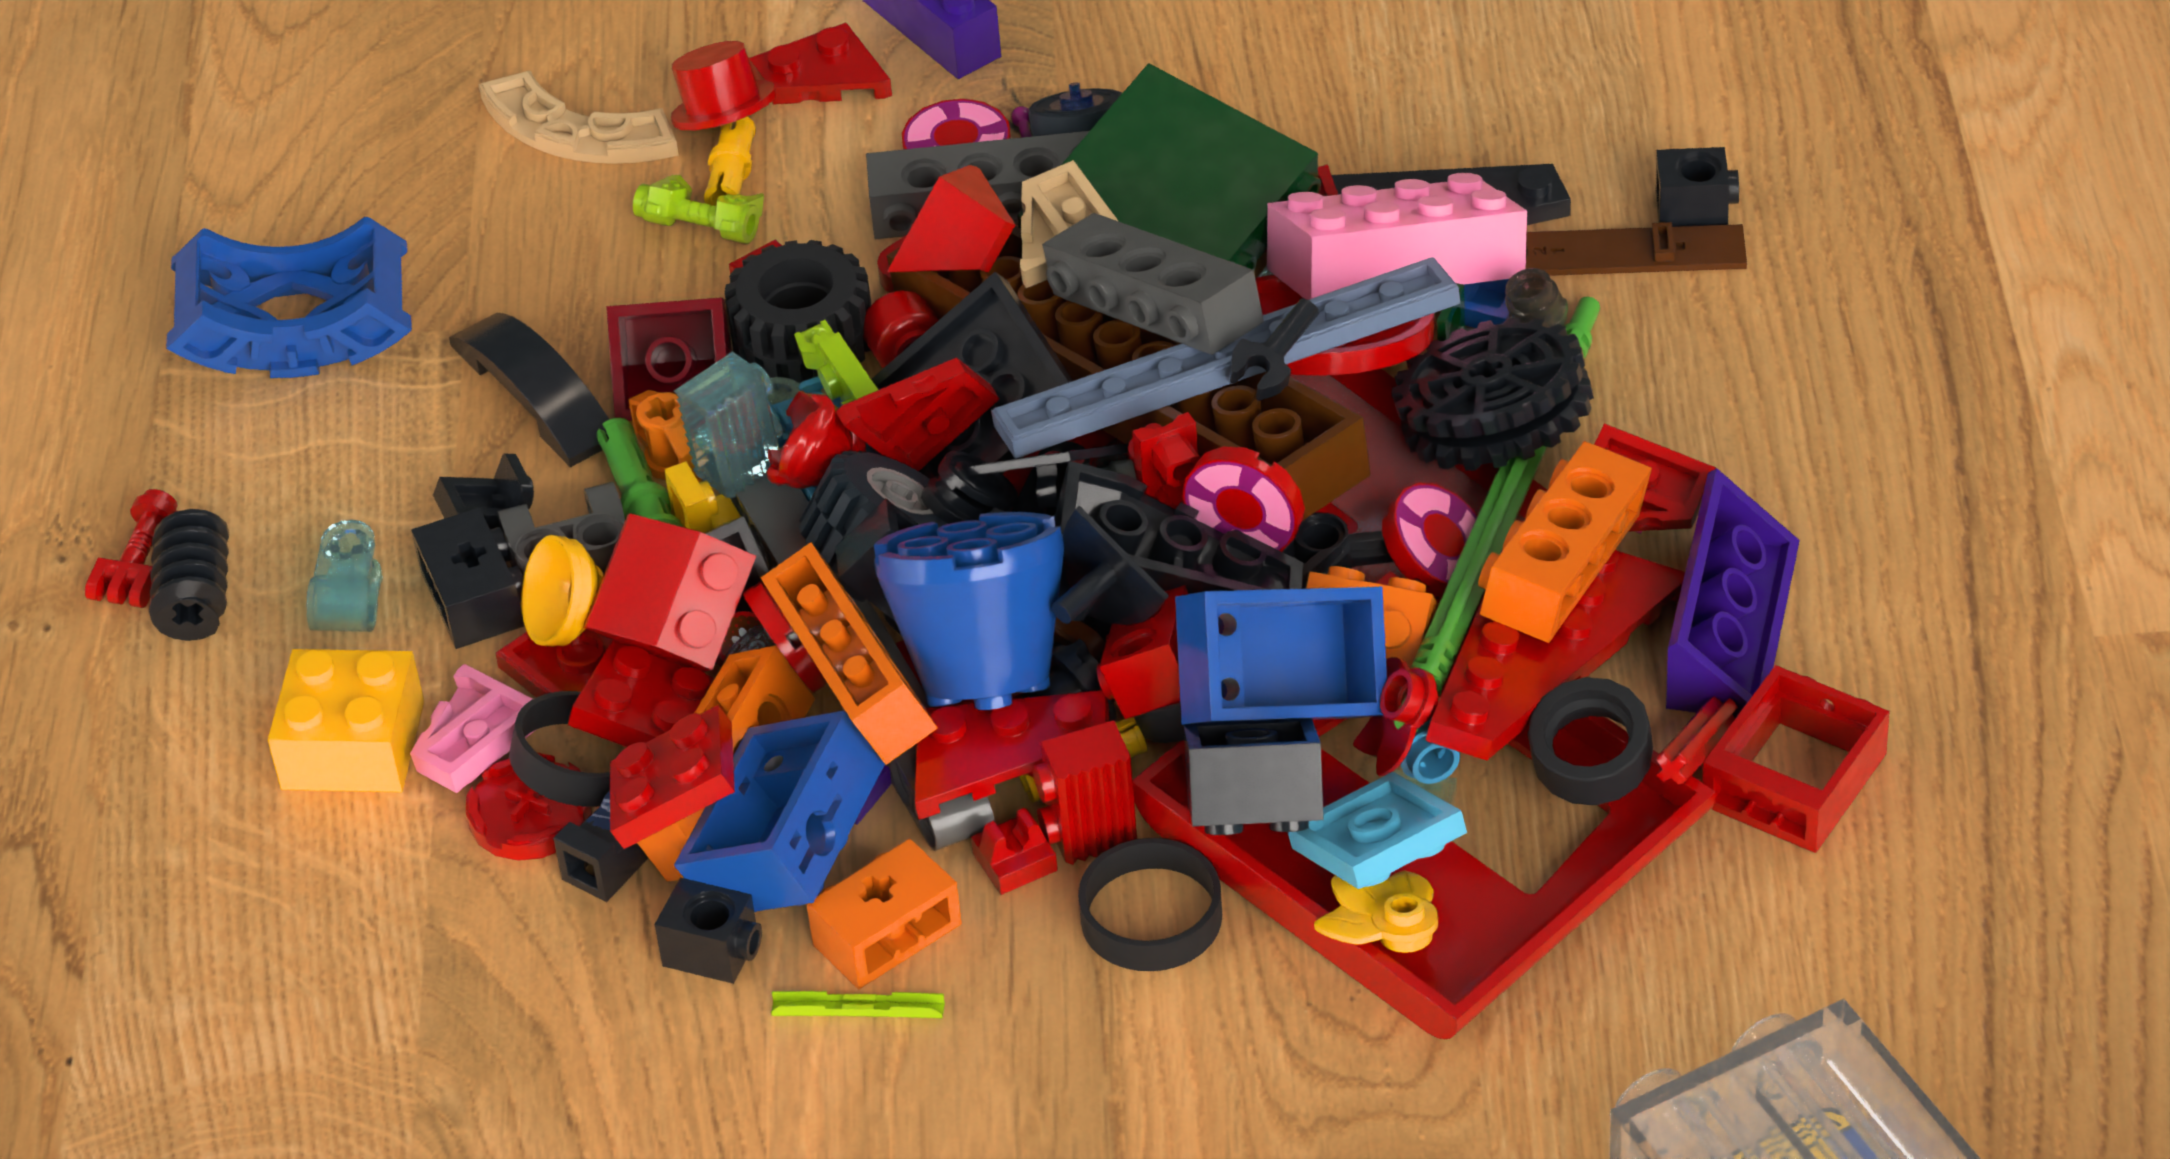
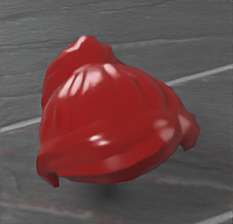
(812, 442)

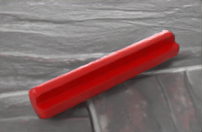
(1695, 741)

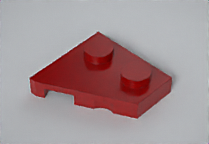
(921, 413)

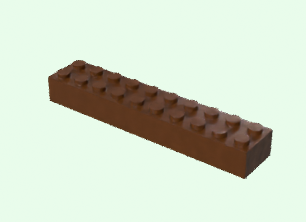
(1298, 429)

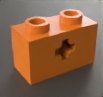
(884, 913)

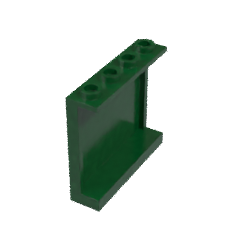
(1192, 167)

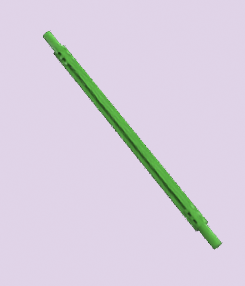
(1487, 535)

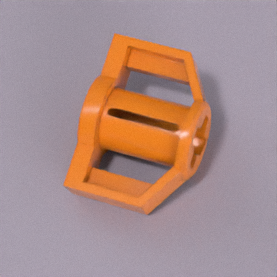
(660, 431)

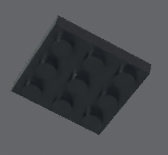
(1000, 344)

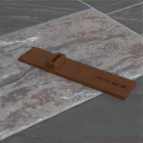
(1637, 249)

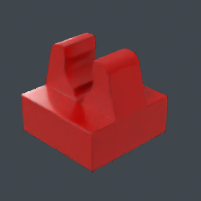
(1014, 852)

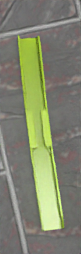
(869, 1005)

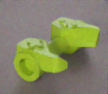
(670, 201)

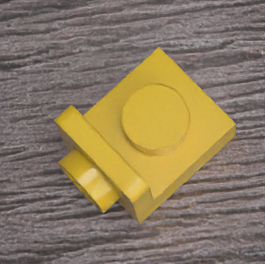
(695, 501)

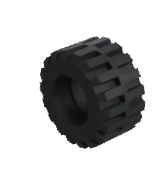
(790, 292)

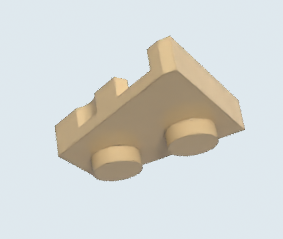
(1050, 206)

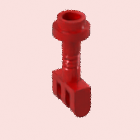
(129, 574)

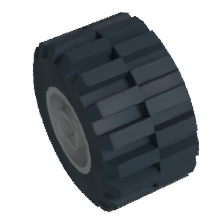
(852, 490)

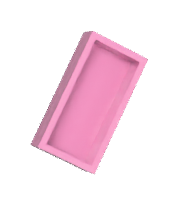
(1366, 232)

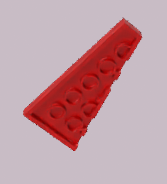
(1508, 672)

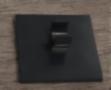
(1049, 469)

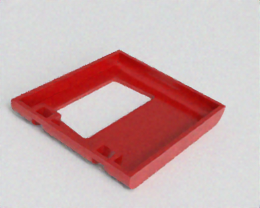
(1485, 924)

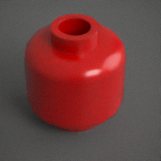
(896, 323)

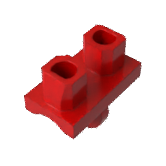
(1165, 457)

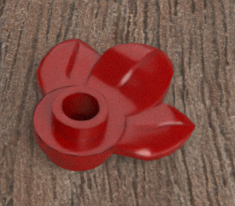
(1380, 735)

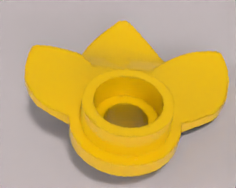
(1393, 912)

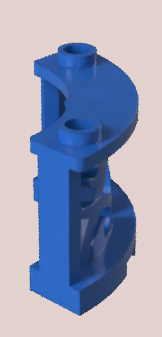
(225, 330)

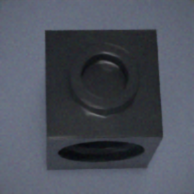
(1694, 186)
(707, 930)

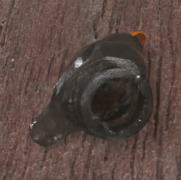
(1535, 295)

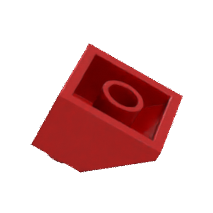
(670, 591)

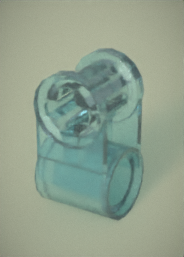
(345, 580)

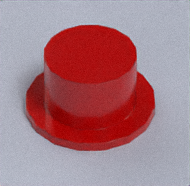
(717, 87)

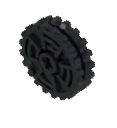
(1493, 394)

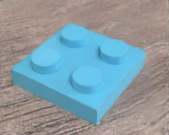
(1379, 830)

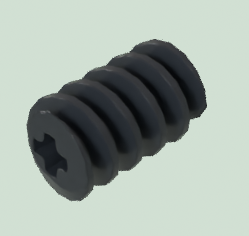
(189, 574)

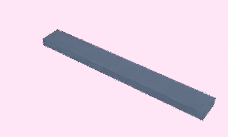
(1188, 372)

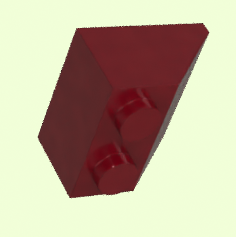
(663, 345)

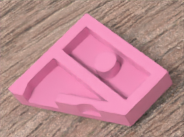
(468, 730)

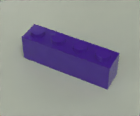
(952, 32)

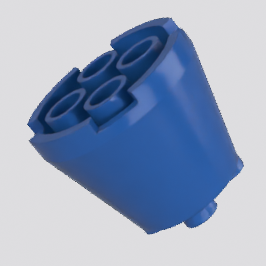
(975, 604)

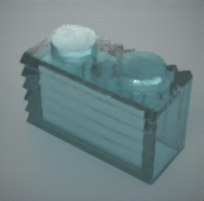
(729, 423)

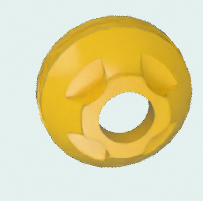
(558, 590)

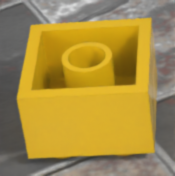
(346, 720)

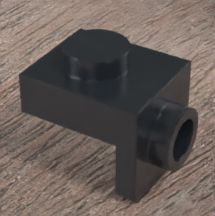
(506, 490)

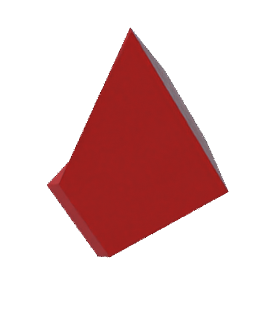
(957, 226)

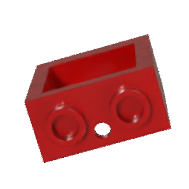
(1775, 800)

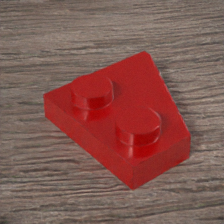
(821, 67)
(1673, 485)

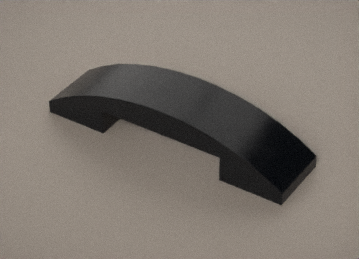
(539, 380)

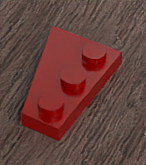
(991, 746)

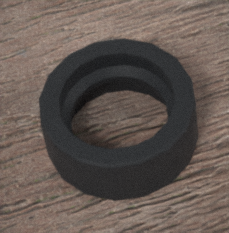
(1580, 700)

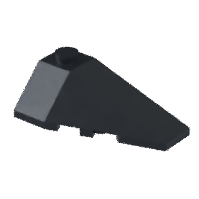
(1169, 540)

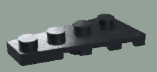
(1530, 186)

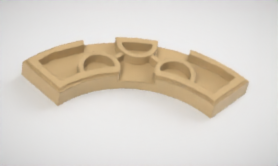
(546, 125)

